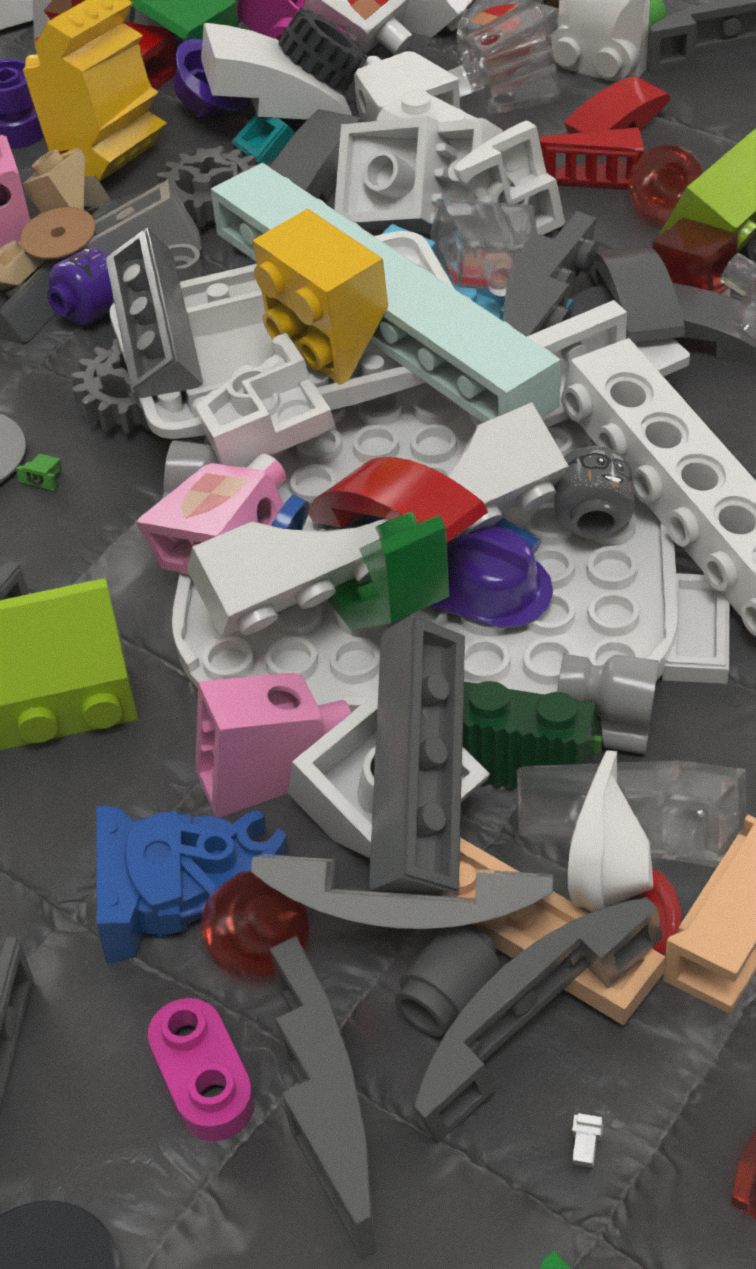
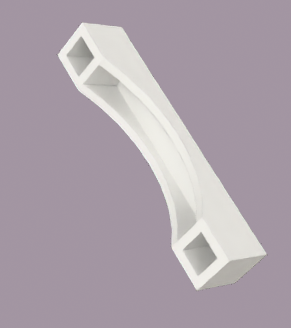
(266, 568)

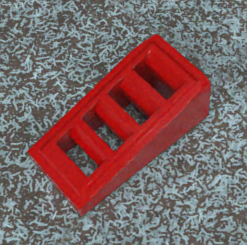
(592, 144)

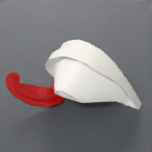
(613, 855)

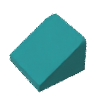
(263, 138)

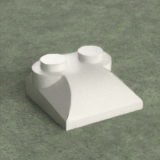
(602, 37)

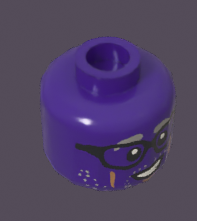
(81, 287)

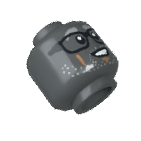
(595, 492)

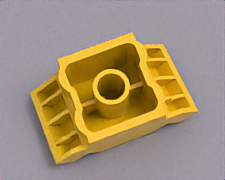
(93, 86)

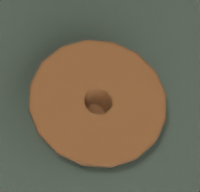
(58, 233)

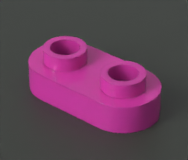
(198, 1062)

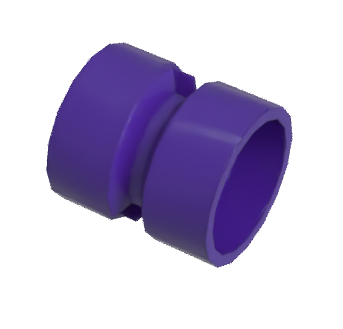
(17, 111)

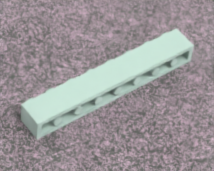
(427, 323)

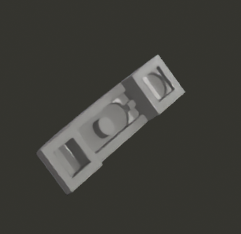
(312, 884)

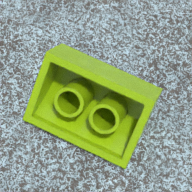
(724, 194)
(61, 665)

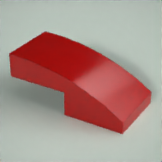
(619, 106)

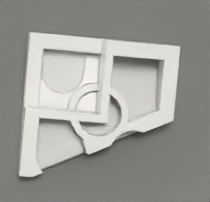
(514, 172)
(264, 408)

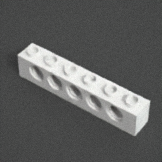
(674, 464)

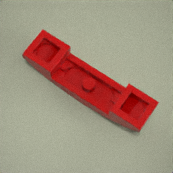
(395, 487)

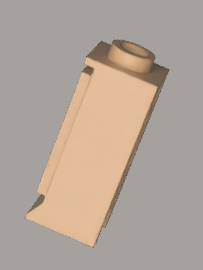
(717, 939)

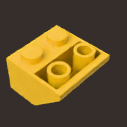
(320, 291)

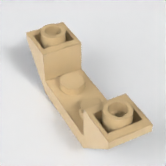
(55, 184)

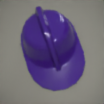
(192, 84)
(495, 579)

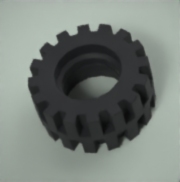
(322, 49)

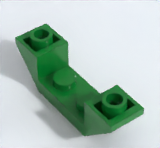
(406, 573)

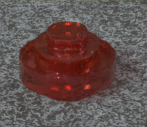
(661, 179)
(248, 919)

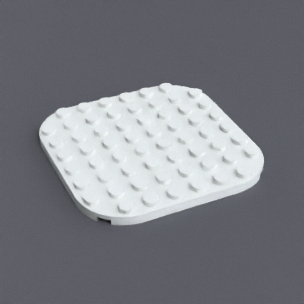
(606, 592)

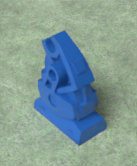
(164, 869)

